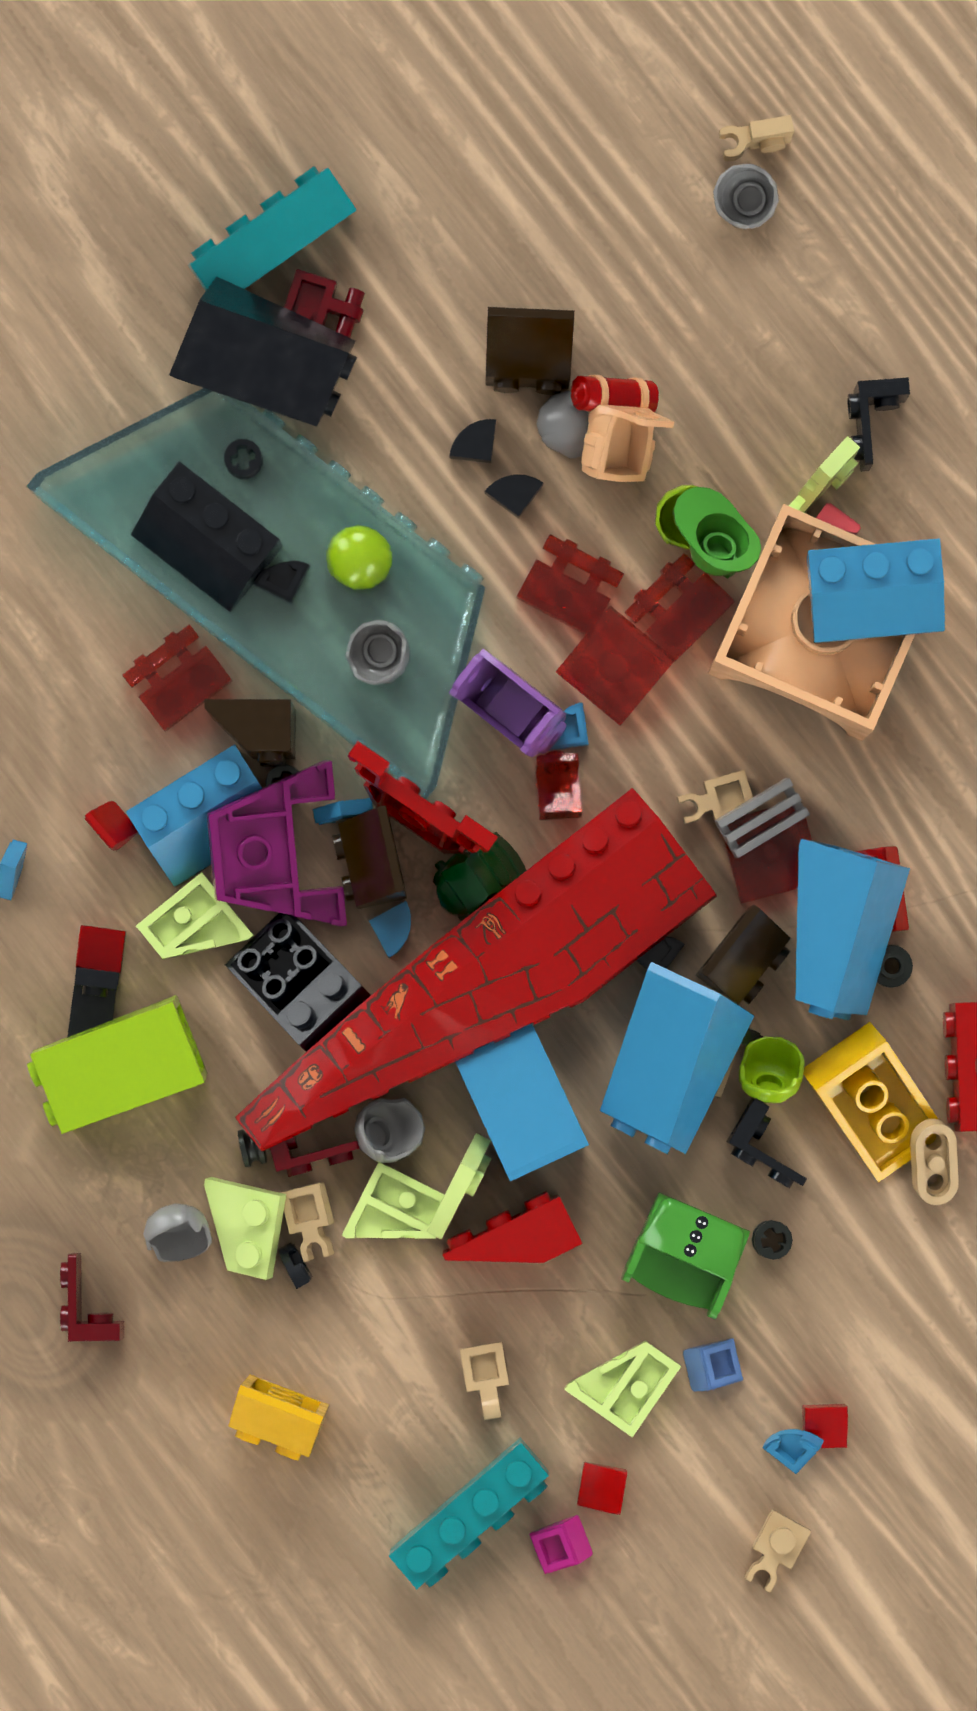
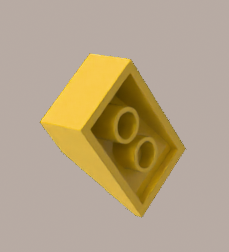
(870, 1099)
(277, 1416)

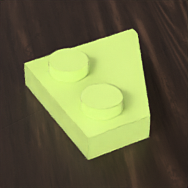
(832, 471)
(393, 1207)

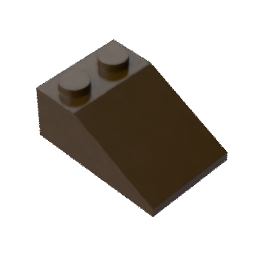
(529, 349)
(370, 858)

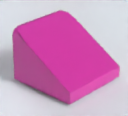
(561, 1544)

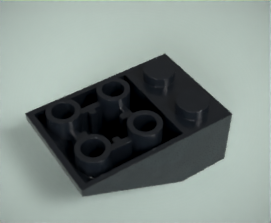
(297, 979)

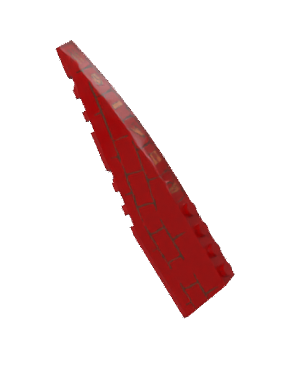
(507, 965)

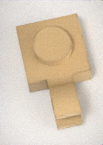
(766, 134)
(485, 1371)

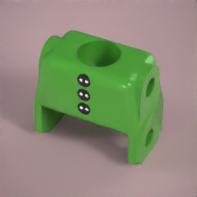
(686, 1254)

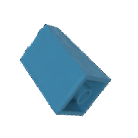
(843, 926)
(672, 1059)
(521, 1102)

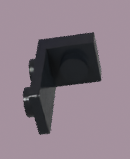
(885, 396)
(92, 999)
(753, 1124)

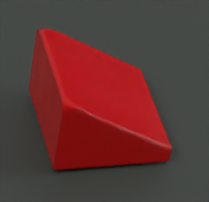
(111, 825)
(100, 948)
(828, 1423)
(602, 1488)

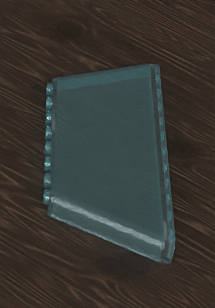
(304, 506)

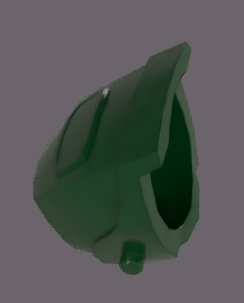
(474, 878)

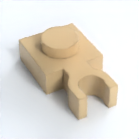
(721, 796)
(307, 1212)
(779, 1543)

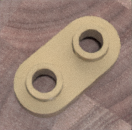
(932, 1159)

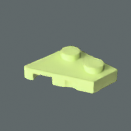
(193, 922)
(464, 1181)
(246, 1225)
(626, 1385)

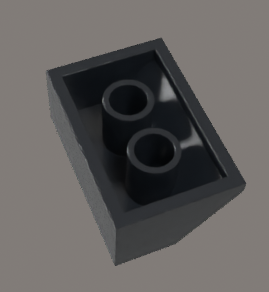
(205, 537)

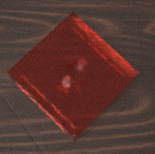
(770, 866)

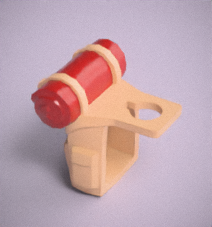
(619, 426)

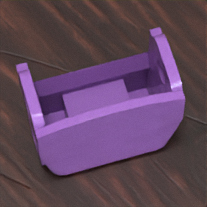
(510, 704)

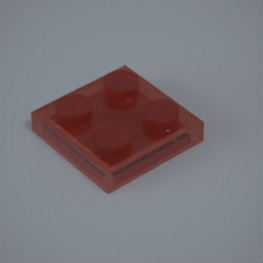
(615, 665)

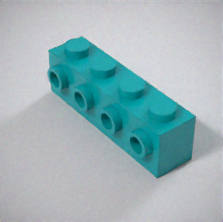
(276, 233)
(468, 1513)

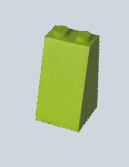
(118, 1065)

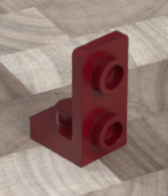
(284, 1160)
(99, 1325)

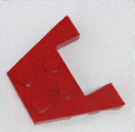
(429, 821)

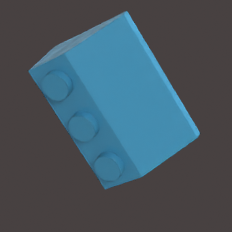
(876, 590)
(176, 817)

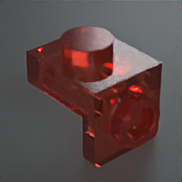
(558, 785)

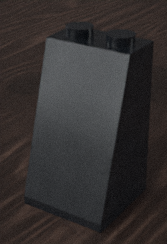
(263, 354)

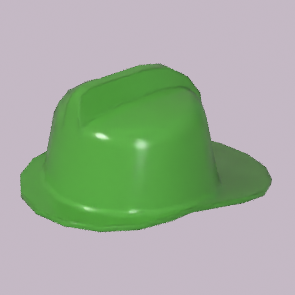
(716, 532)

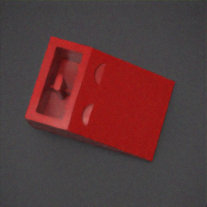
(527, 1237)

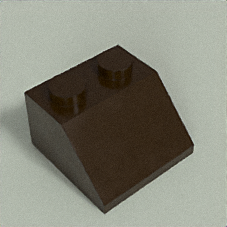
(258, 726)
(744, 956)

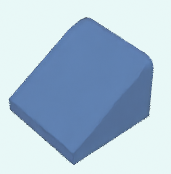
(712, 1365)

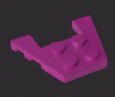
(257, 852)

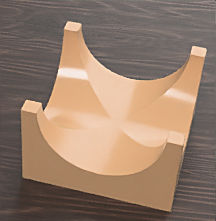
(774, 638)

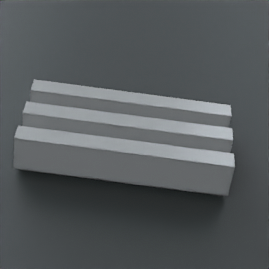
(793, 799)

